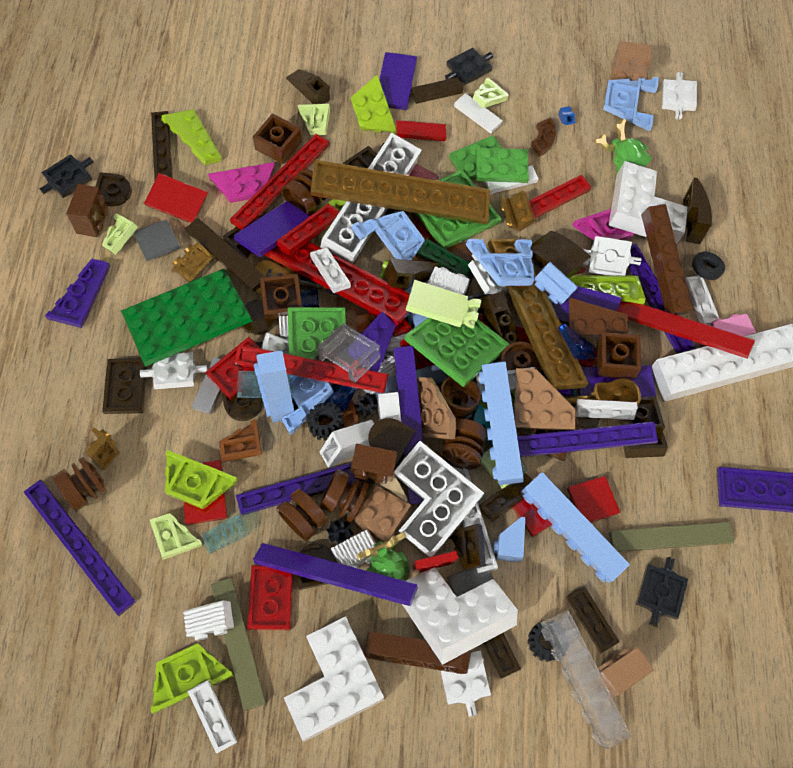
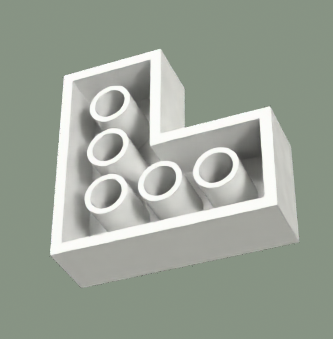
(634, 194)
(445, 494)
(461, 622)
(344, 689)

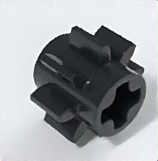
(365, 411)
(339, 531)

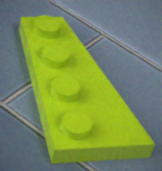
(193, 134)
(626, 287)

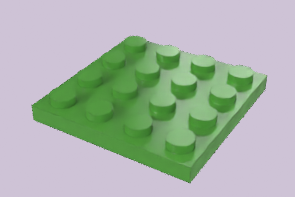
(452, 231)
(457, 349)

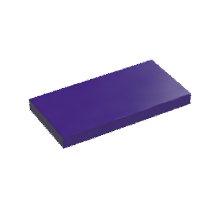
(397, 79)
(263, 234)
(586, 295)
(644, 381)
(755, 489)

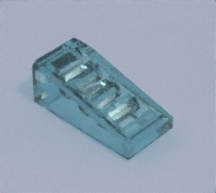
(243, 532)

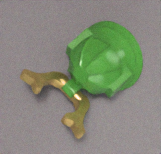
(625, 149)
(386, 560)

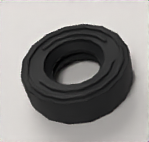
(705, 272)

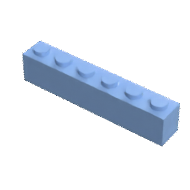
(274, 385)
(502, 423)
(575, 528)

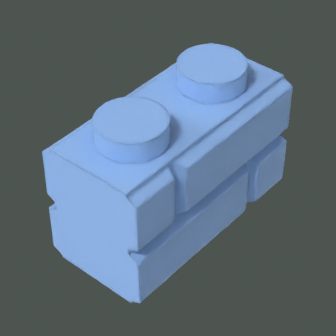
(554, 283)

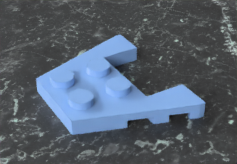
(623, 97)
(396, 233)
(504, 267)
(306, 395)

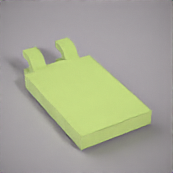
(442, 305)

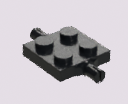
(469, 66)
(66, 175)
(662, 591)

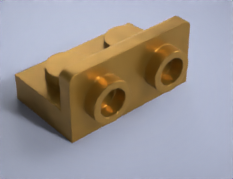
(518, 211)
(192, 262)
(103, 449)

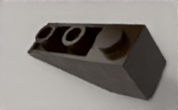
(310, 86)
(402, 272)
(498, 316)

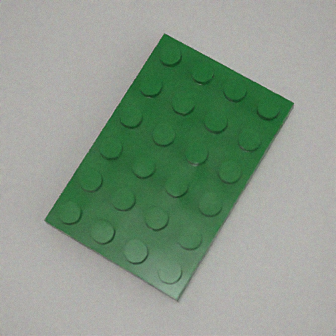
(185, 317)

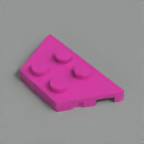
(243, 182)
(599, 226)

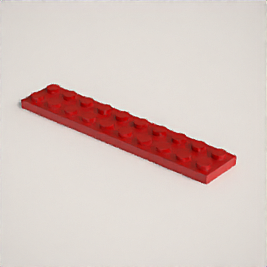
(365, 288)

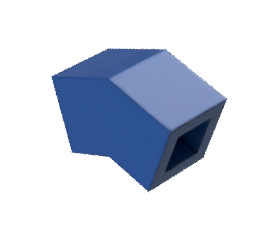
(566, 116)

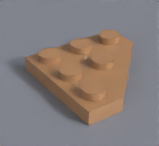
(540, 404)
(435, 413)

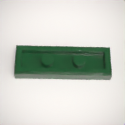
(434, 253)

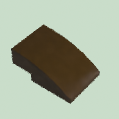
(698, 212)
(560, 252)
(647, 412)

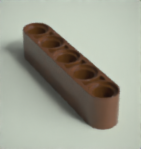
(411, 652)

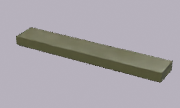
(671, 537)
(240, 649)

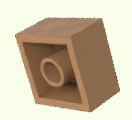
(631, 61)
(383, 514)
(626, 671)

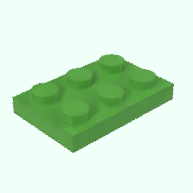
(465, 158)
(502, 165)

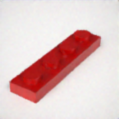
(559, 195)
(308, 229)

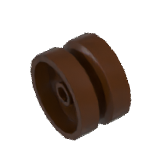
(520, 356)
(302, 514)

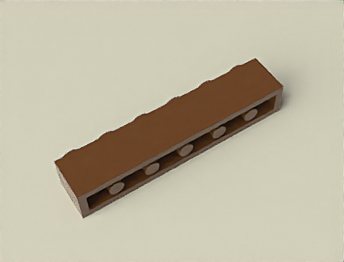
(666, 260)

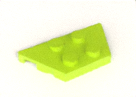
(372, 108)
(194, 481)
(183, 672)

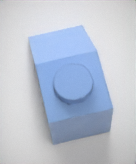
(511, 542)

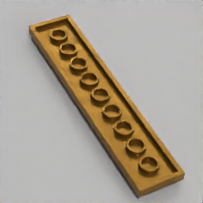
(400, 192)
(541, 327)

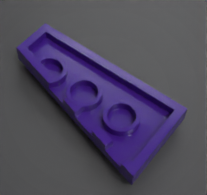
(80, 296)

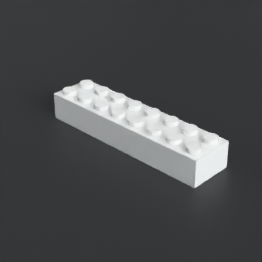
(394, 157)
(713, 368)

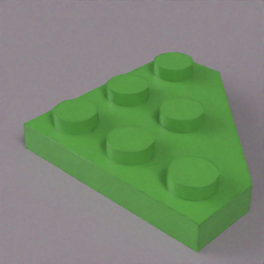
(310, 327)

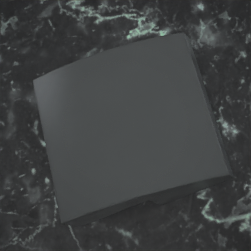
(156, 240)
(468, 580)

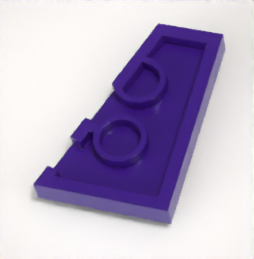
(380, 332)

